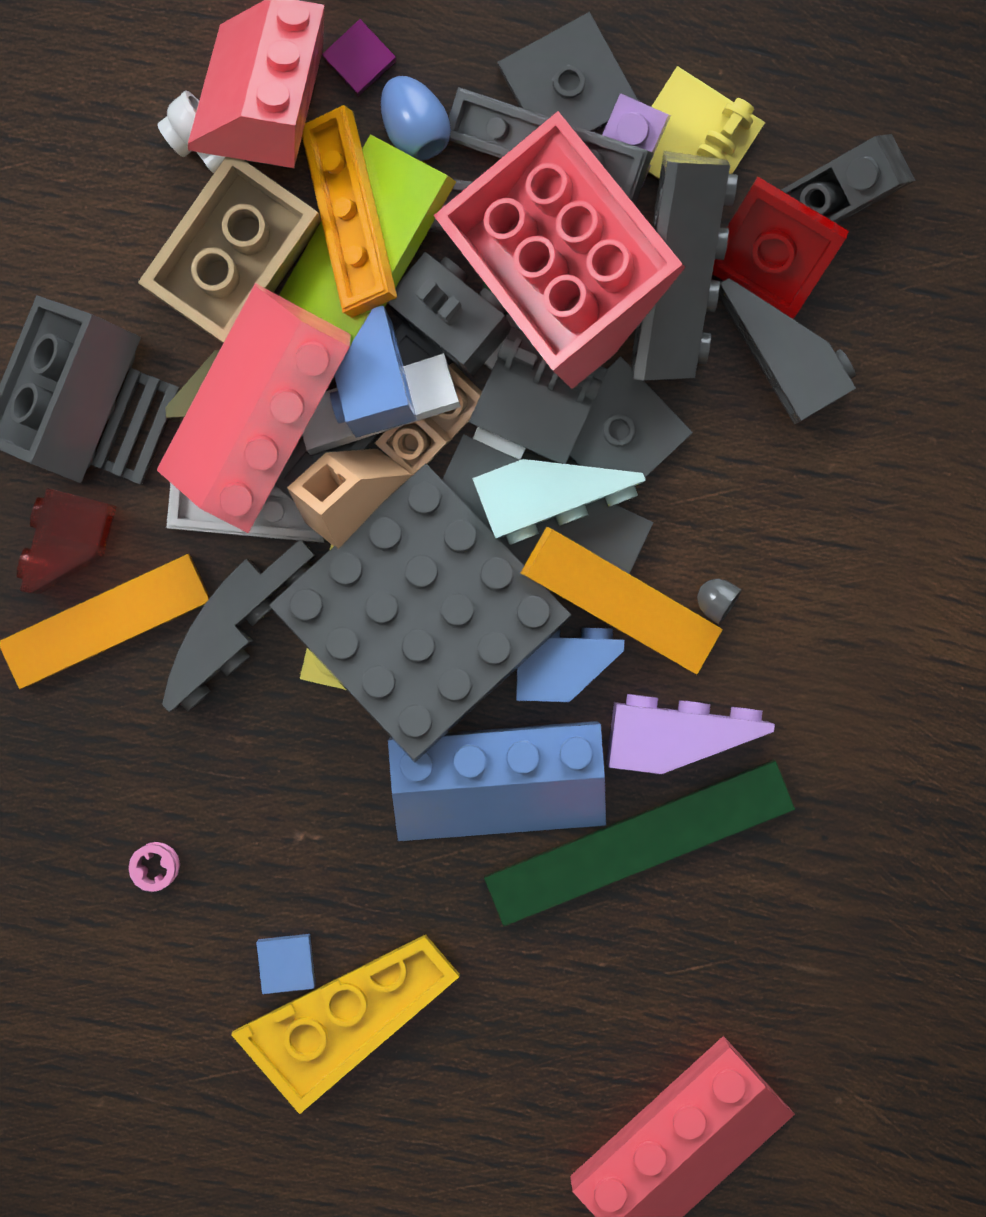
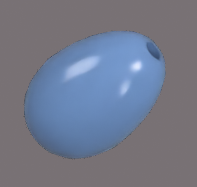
(414, 118)

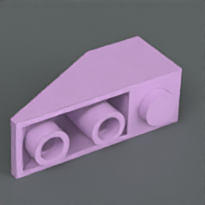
(666, 739)

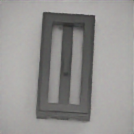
(116, 421)

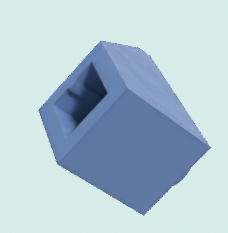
(566, 665)

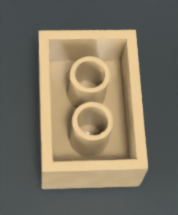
(230, 238)

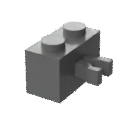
(450, 312)

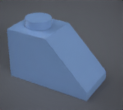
(373, 380)

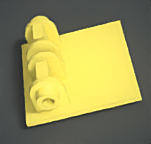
(703, 122)

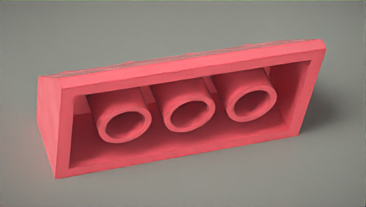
(253, 407)
(683, 1140)

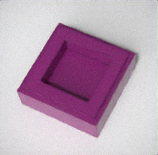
(359, 57)

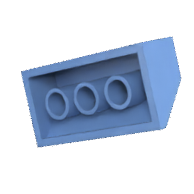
(501, 782)

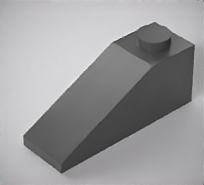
(793, 358)

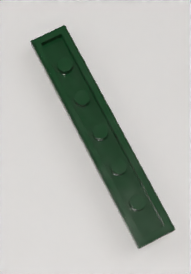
(639, 842)

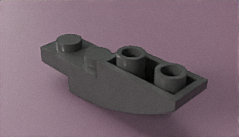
(216, 638)

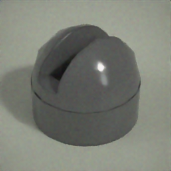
(717, 598)

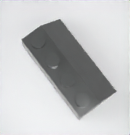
(689, 221)

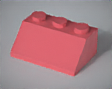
(260, 83)

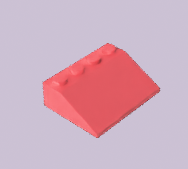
(562, 249)

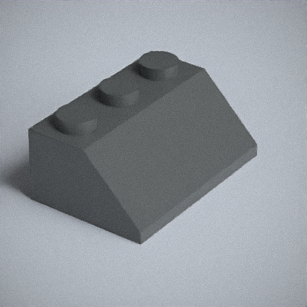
(62, 387)

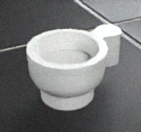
(178, 125)

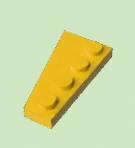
(336, 1026)

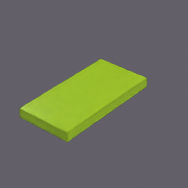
(405, 200)

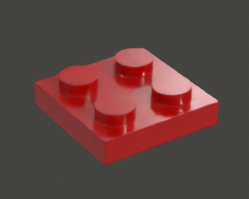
(778, 247)

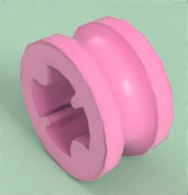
(139, 872)

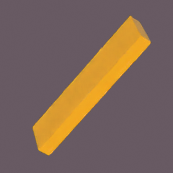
(348, 212)
(621, 600)
(104, 621)

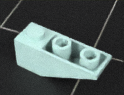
(536, 491)

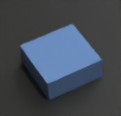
(286, 963)

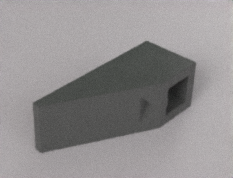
(854, 179)

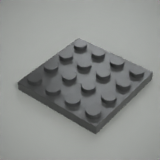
(420, 612)

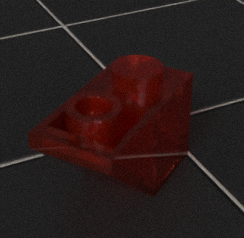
(66, 539)

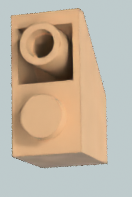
(345, 490)

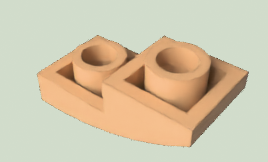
(423, 440)

